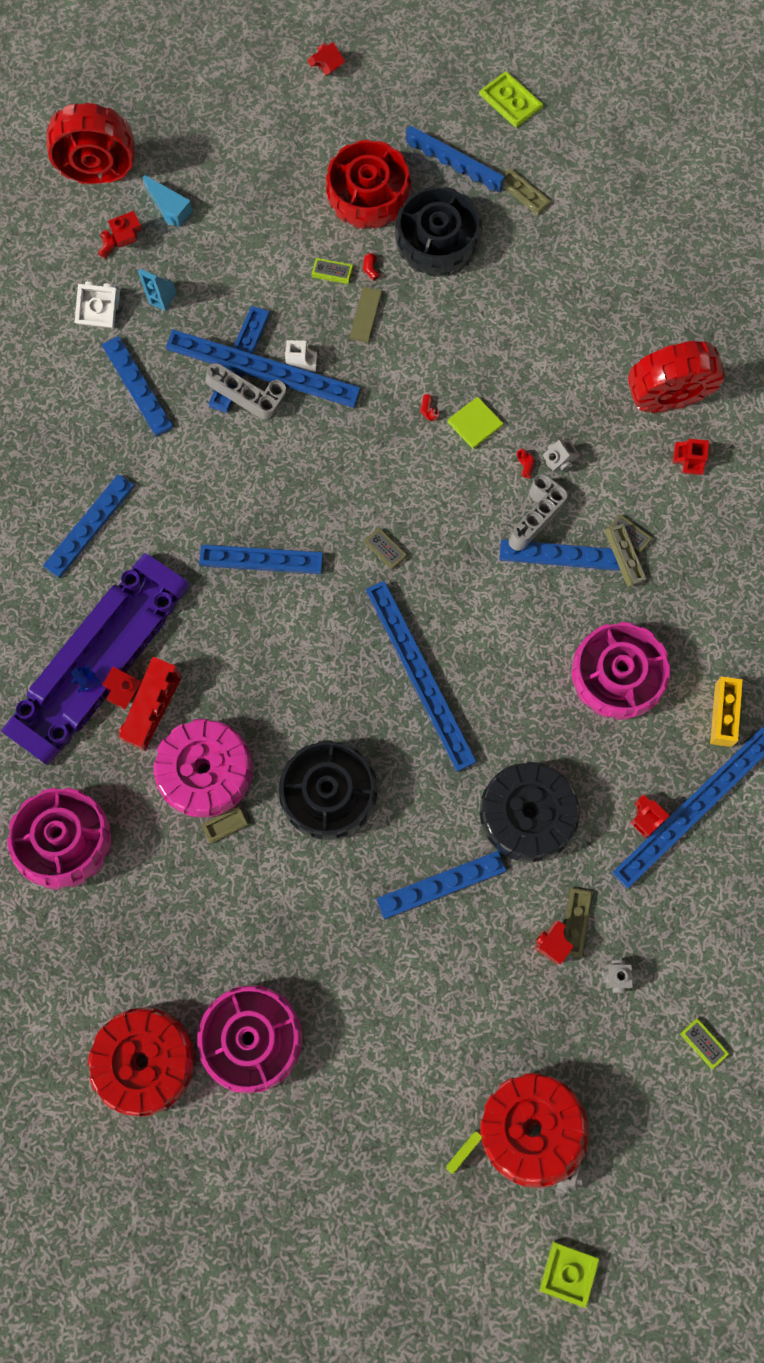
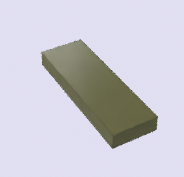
(525, 192)
(365, 314)
(625, 554)
(577, 920)

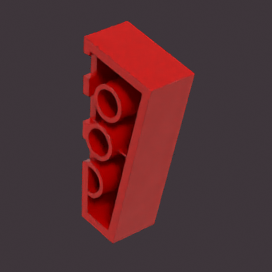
(150, 703)

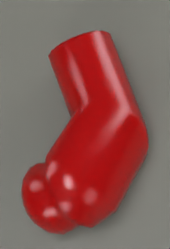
(108, 243)
(368, 264)
(426, 409)
(527, 462)

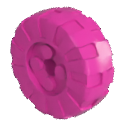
(611, 690)
(191, 748)
(64, 859)
(275, 1043)

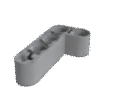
(245, 388)
(546, 501)

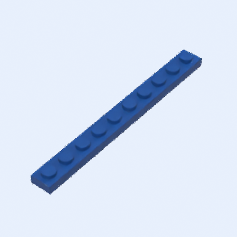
(263, 368)
(420, 677)
(691, 811)

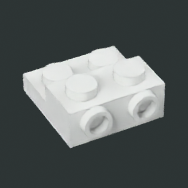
(96, 305)

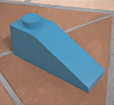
(170, 204)
(158, 290)

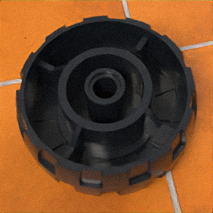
(438, 231)
(543, 792)
(333, 813)

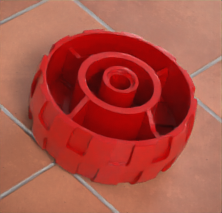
(90, 142)
(367, 183)
(676, 376)
(116, 1066)
(516, 1111)

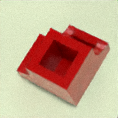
(327, 58)
(125, 228)
(691, 455)
(122, 687)
(648, 816)
(553, 943)

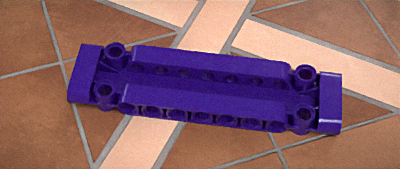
(106, 639)

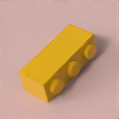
(726, 712)

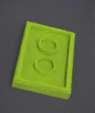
(511, 99)

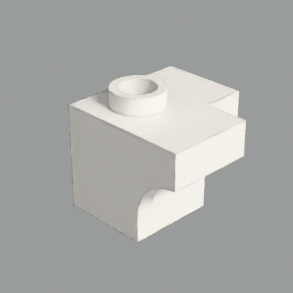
(300, 356)

